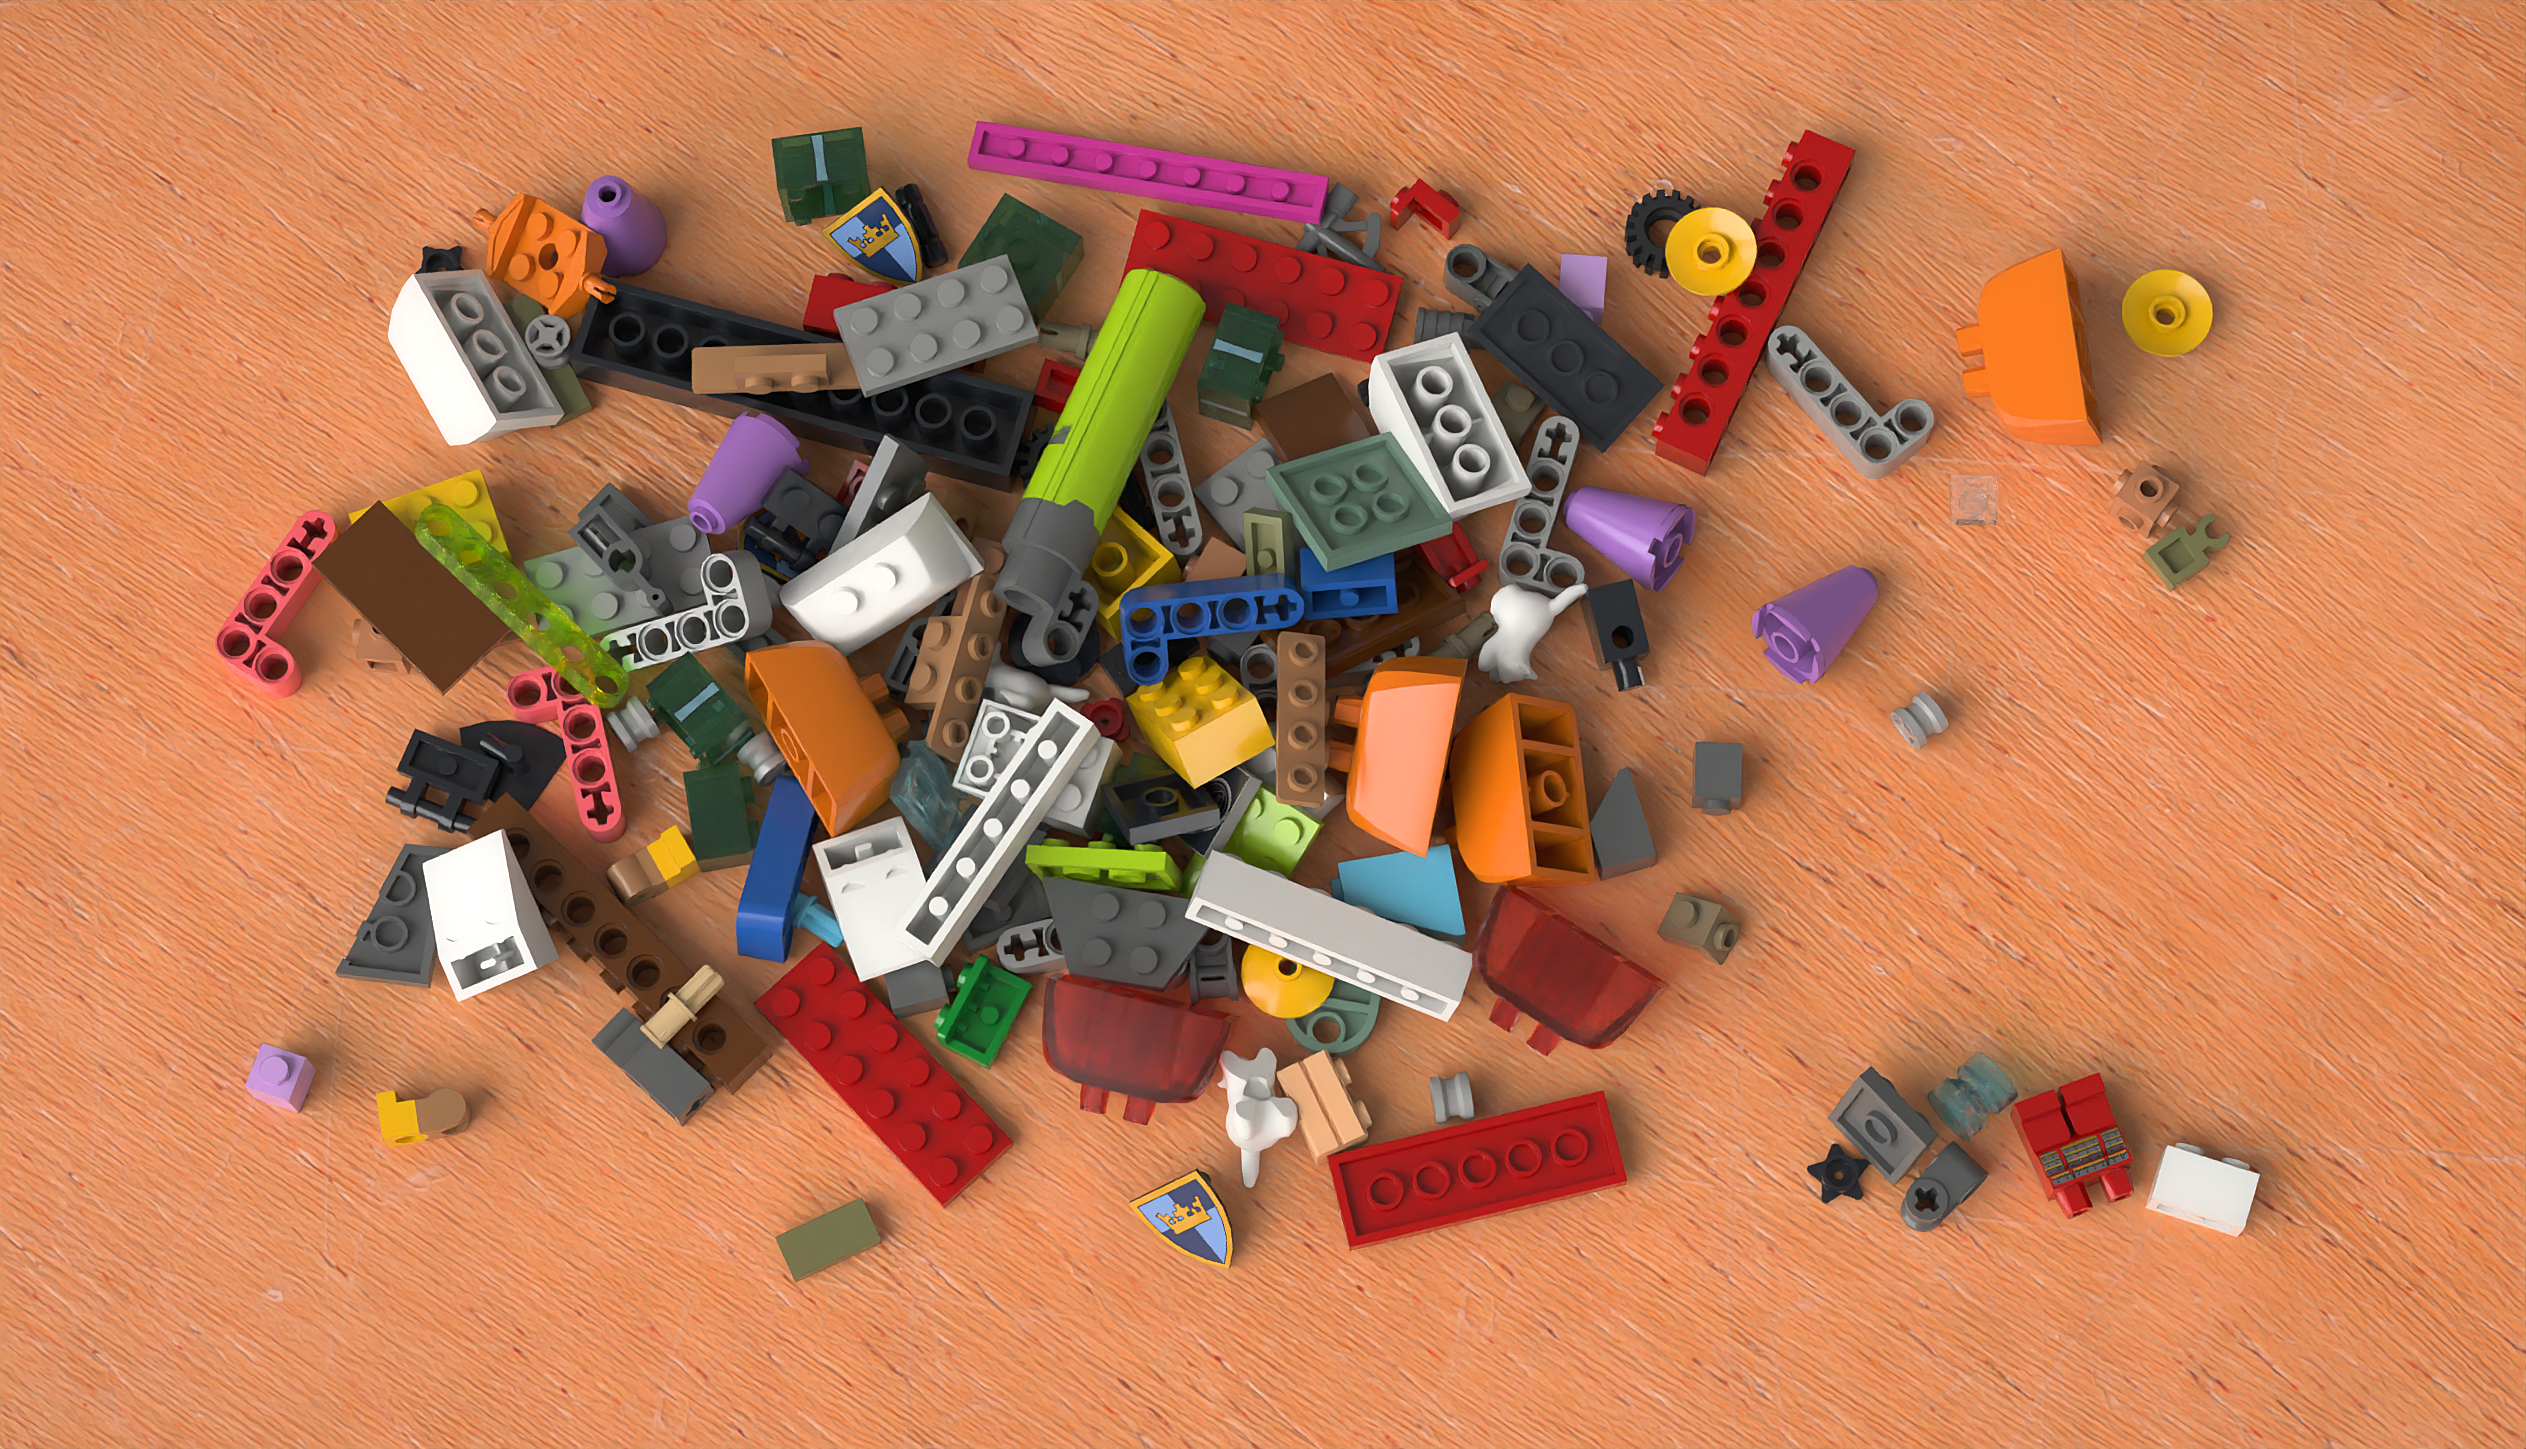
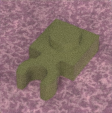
(2182, 555)

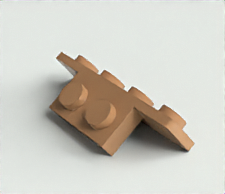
(772, 368)
(955, 668)
(1301, 720)

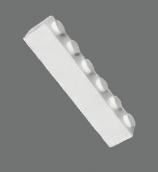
(996, 832)
(1330, 935)

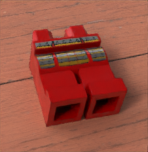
(2075, 1144)

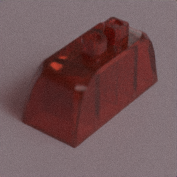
(1558, 976)
(1131, 1044)

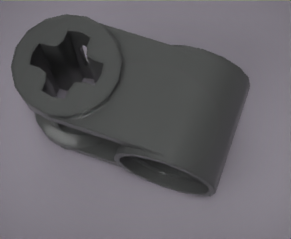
(1484, 285)
(1213, 972)
(1946, 1183)

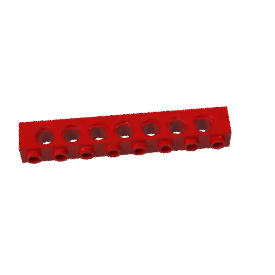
(1696, 444)

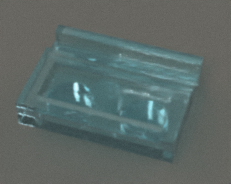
(927, 796)

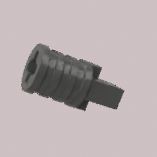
(1437, 323)

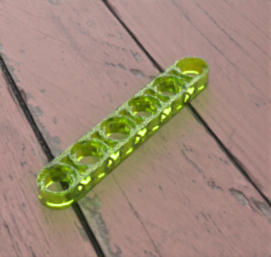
(515, 611)

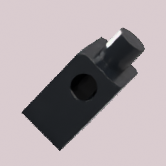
(1616, 612)

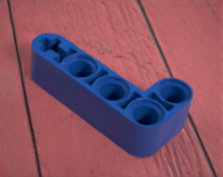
(1208, 620)
(776, 873)

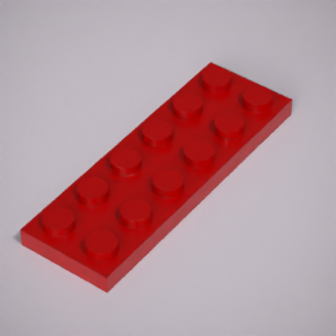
(1317, 298)
(883, 1074)
(1476, 1170)

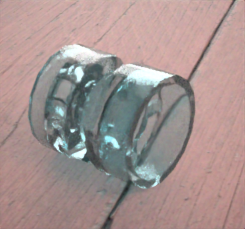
(1972, 1096)

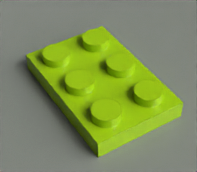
(1266, 837)
(1103, 864)

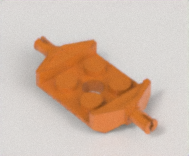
(522, 252)

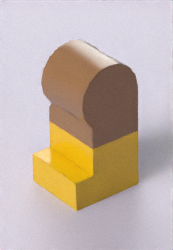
(653, 869)
(422, 1119)

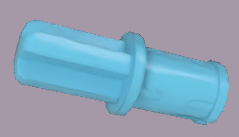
(817, 919)

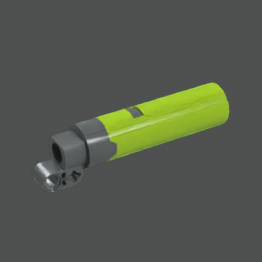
(1092, 459)

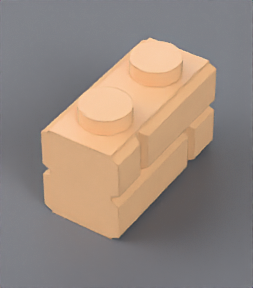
(1324, 1107)

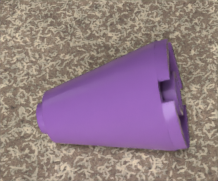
(629, 224)
(743, 472)
(1632, 531)
(1815, 622)

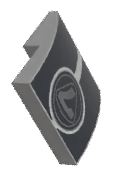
(1232, 794)

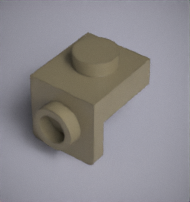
(1517, 411)
(1700, 927)

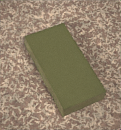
(828, 1240)

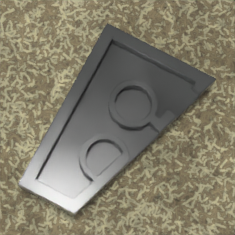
(399, 934)

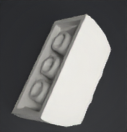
(468, 358)
(1446, 424)
(882, 576)

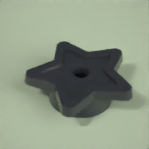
(437, 258)
(1851, 1170)

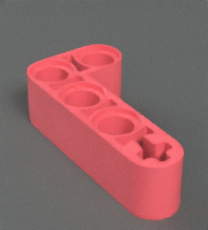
(289, 599)
(580, 753)

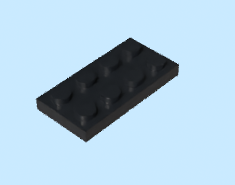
(1565, 357)

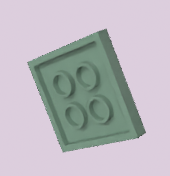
(1359, 501)

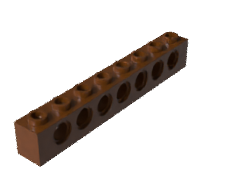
(743, 1049)

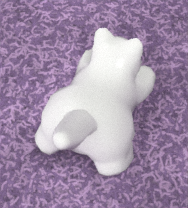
(1522, 621)
(1024, 689)
(1254, 1114)

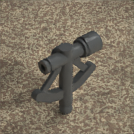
(1318, 237)

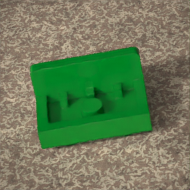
(982, 1012)

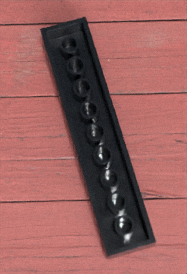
(951, 419)

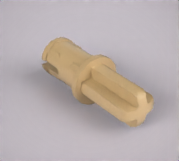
(683, 1006)

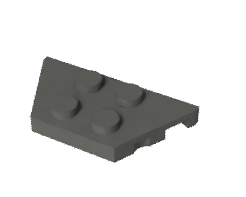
(889, 486)
(1121, 933)

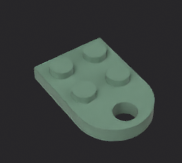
(1349, 1007)

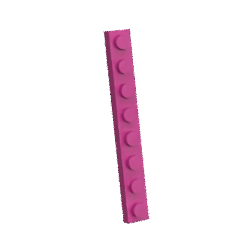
(1149, 172)

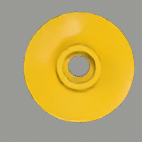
(1711, 231)
(2172, 294)
(1282, 994)

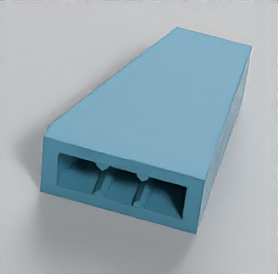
(1406, 891)

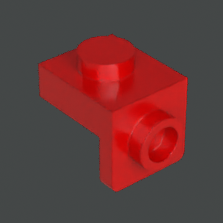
(1433, 207)
(1055, 385)
(1453, 559)

